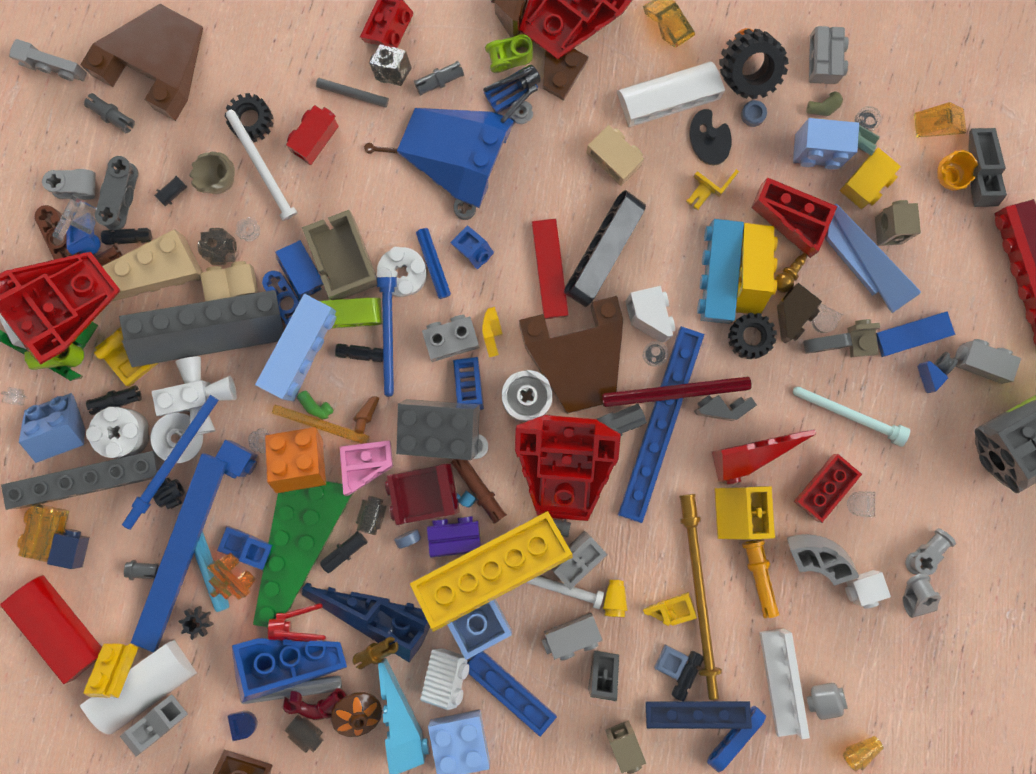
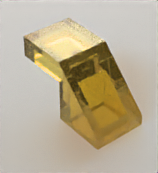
(671, 21)

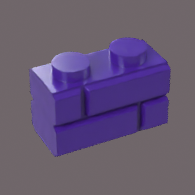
(453, 538)

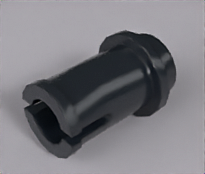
(170, 191)

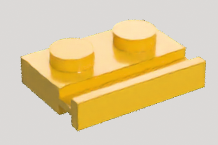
(110, 670)

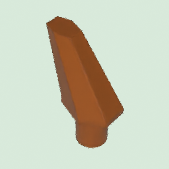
(365, 414)

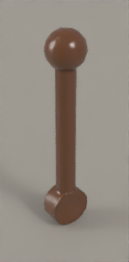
(370, 148)

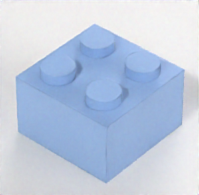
(825, 143)
(480, 629)
(459, 743)

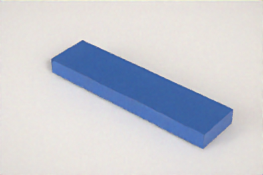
(511, 693)

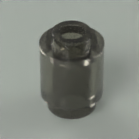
(371, 515)
(304, 734)

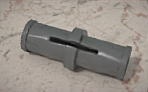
(439, 78)
(109, 113)

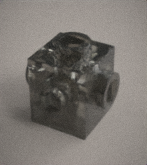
(390, 65)
(222, 252)

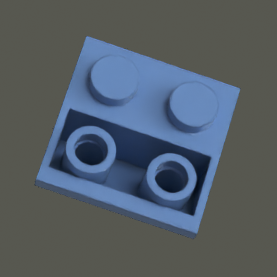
(52, 428)

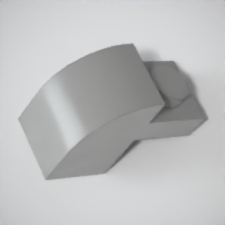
(153, 725)

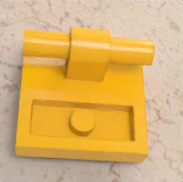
(115, 355)

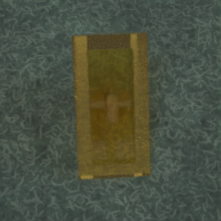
(940, 121)

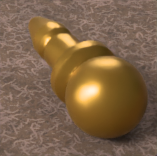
(786, 280)

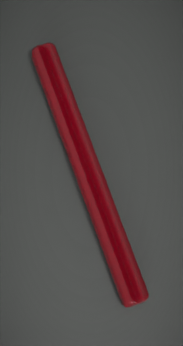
(676, 391)

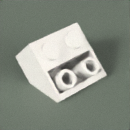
(649, 313)

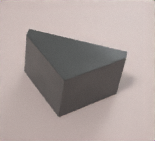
(604, 676)

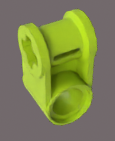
(507, 52)

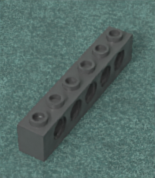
(81, 480)

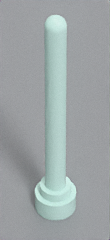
(897, 434)

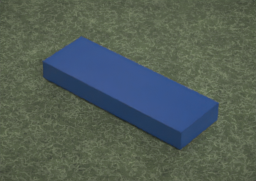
(914, 334)

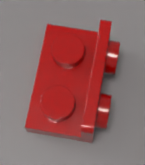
(387, 23)

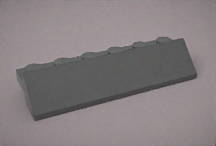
(201, 328)

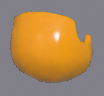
(956, 170)

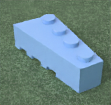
(297, 348)

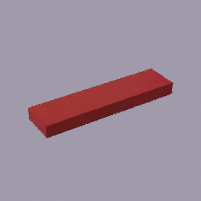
(550, 268)

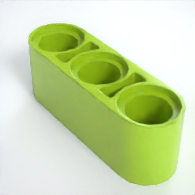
(356, 312)

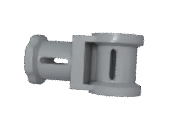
(931, 553)

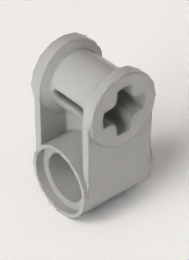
(70, 183)
(920, 596)

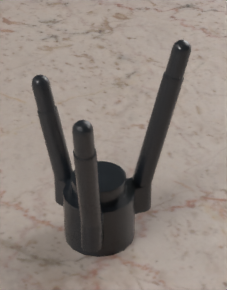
(525, 79)

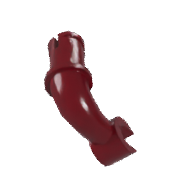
(318, 711)

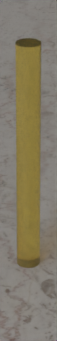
(320, 424)

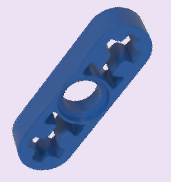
(283, 284)
(734, 742)

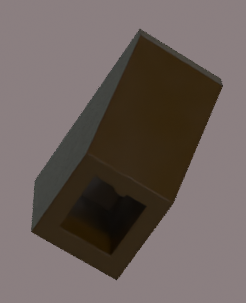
(795, 310)

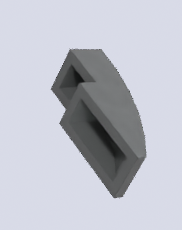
(988, 185)

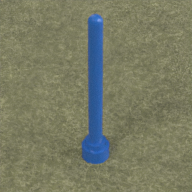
(386, 286)

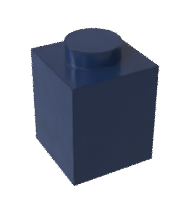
(68, 549)

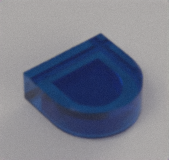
(242, 724)

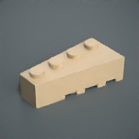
(154, 266)

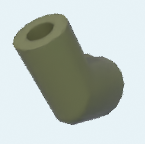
(826, 108)

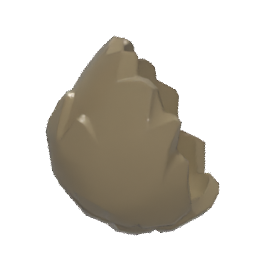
(212, 173)

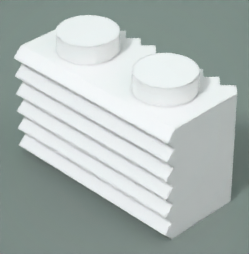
(445, 679)

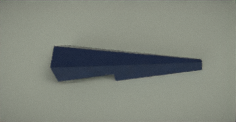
(375, 617)

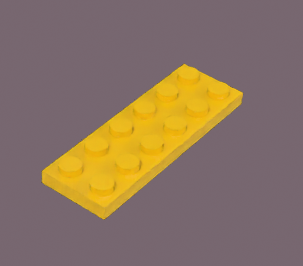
(490, 571)

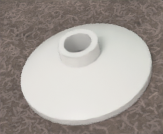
(165, 428)

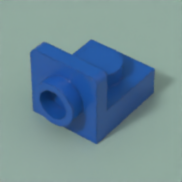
(472, 247)

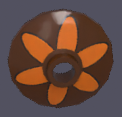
(354, 707)

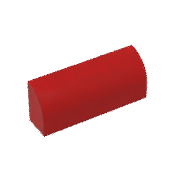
(52, 628)

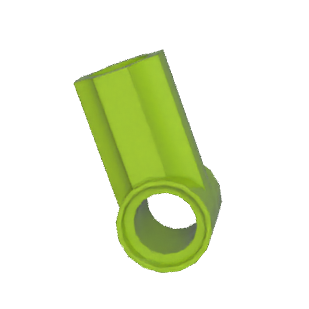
(72, 359)

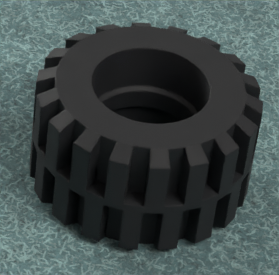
(769, 73)

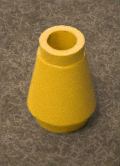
(615, 599)

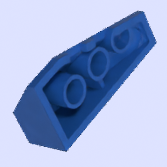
(275, 665)

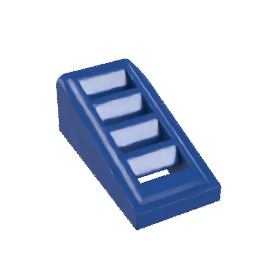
(468, 363)

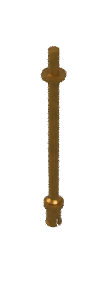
(691, 521)

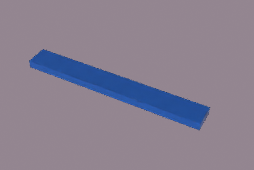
(660, 427)
(179, 552)

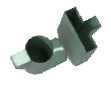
(867, 140)

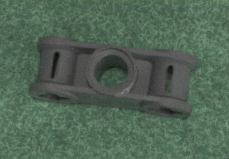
(116, 193)

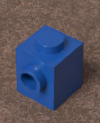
(239, 459)

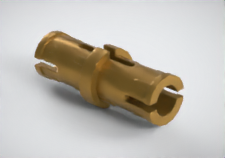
(375, 653)

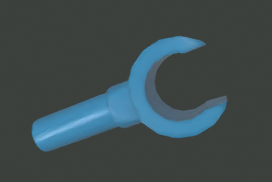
(466, 499)

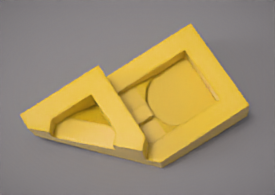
(673, 610)

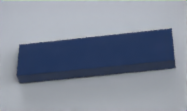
(698, 715)

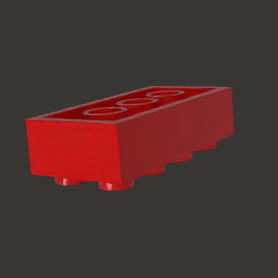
(828, 488)

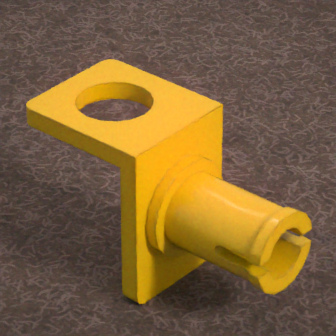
(705, 188)

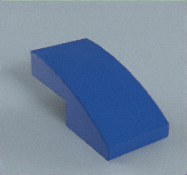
(245, 547)

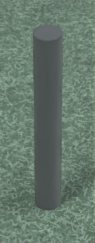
(352, 92)

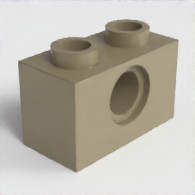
(897, 223)
(625, 747)

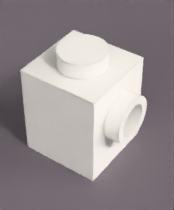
(867, 589)

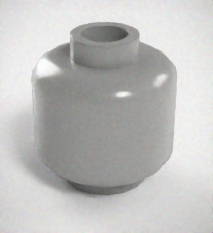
(827, 701)

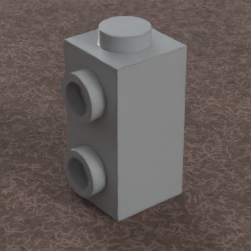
(987, 361)
(571, 637)

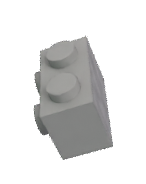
(450, 338)

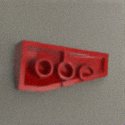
(747, 458)

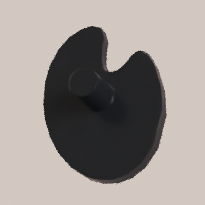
(714, 144)

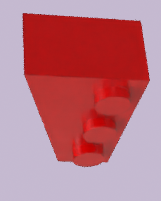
(795, 214)

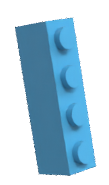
(721, 271)

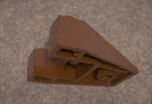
(156, 45)
(582, 362)

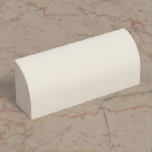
(671, 93)
(143, 687)

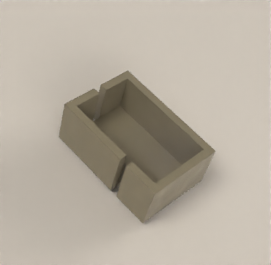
(340, 256)

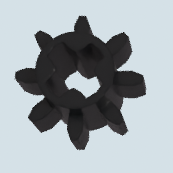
(169, 494)
(190, 627)

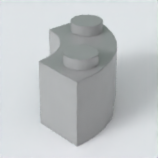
(822, 556)

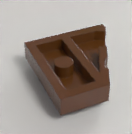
(562, 73)

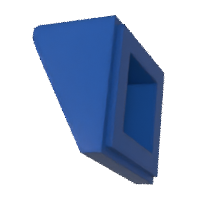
(931, 376)

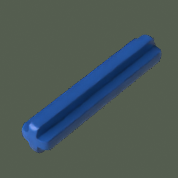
(433, 263)

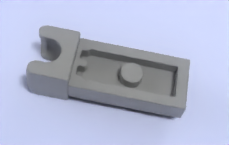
(34, 59)

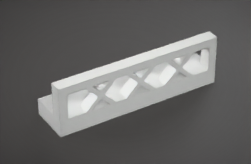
(784, 683)

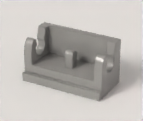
(585, 557)

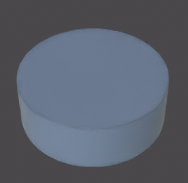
(754, 113)
(407, 539)

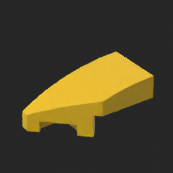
(491, 328)

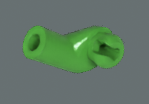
(312, 408)

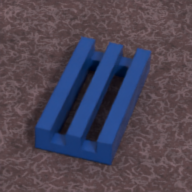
(507, 103)

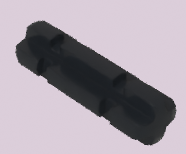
(126, 236)
(359, 352)
(687, 676)

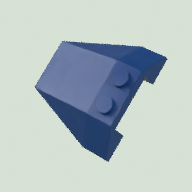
(455, 148)

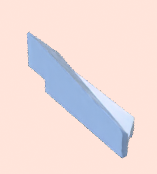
(869, 262)

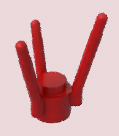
(281, 629)

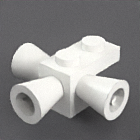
(192, 393)

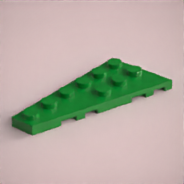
(298, 535)

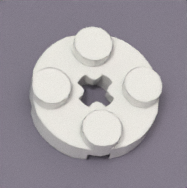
(415, 266)

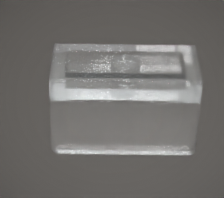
(78, 215)

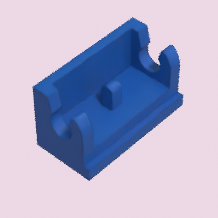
(299, 269)

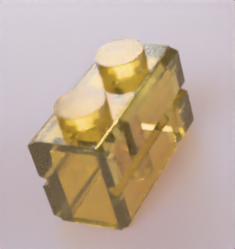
(40, 527)

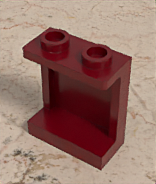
(422, 494)

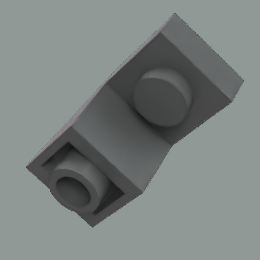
(717, 409)

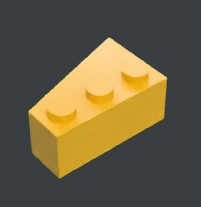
(756, 268)

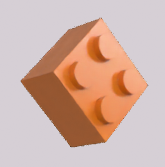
(295, 460)

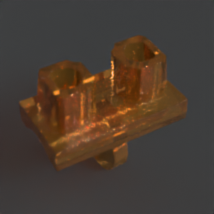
(226, 579)

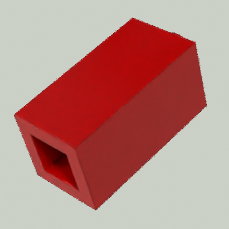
(312, 134)

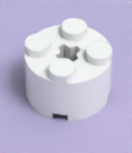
(524, 382)
(105, 428)

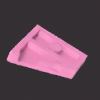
(364, 463)

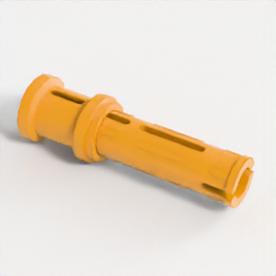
(759, 566)

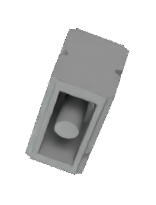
(827, 55)

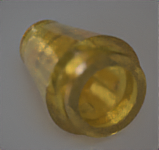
(862, 753)

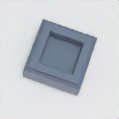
(671, 662)

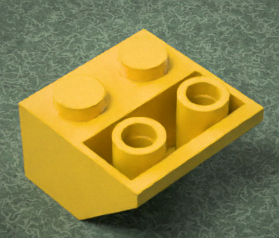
(744, 512)

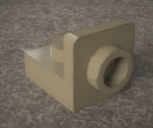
(863, 338)

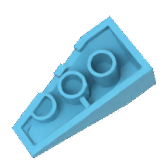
(405, 737)

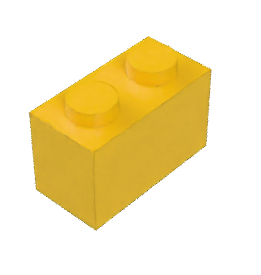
(870, 178)

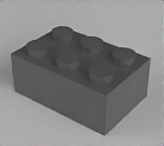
(438, 429)

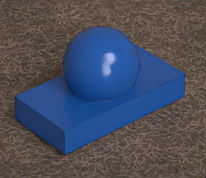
(81, 241)

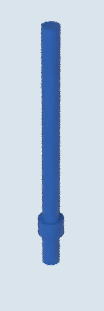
(142, 503)

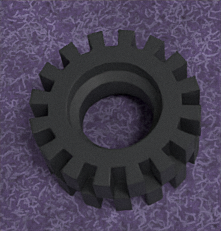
(258, 105)
(767, 336)

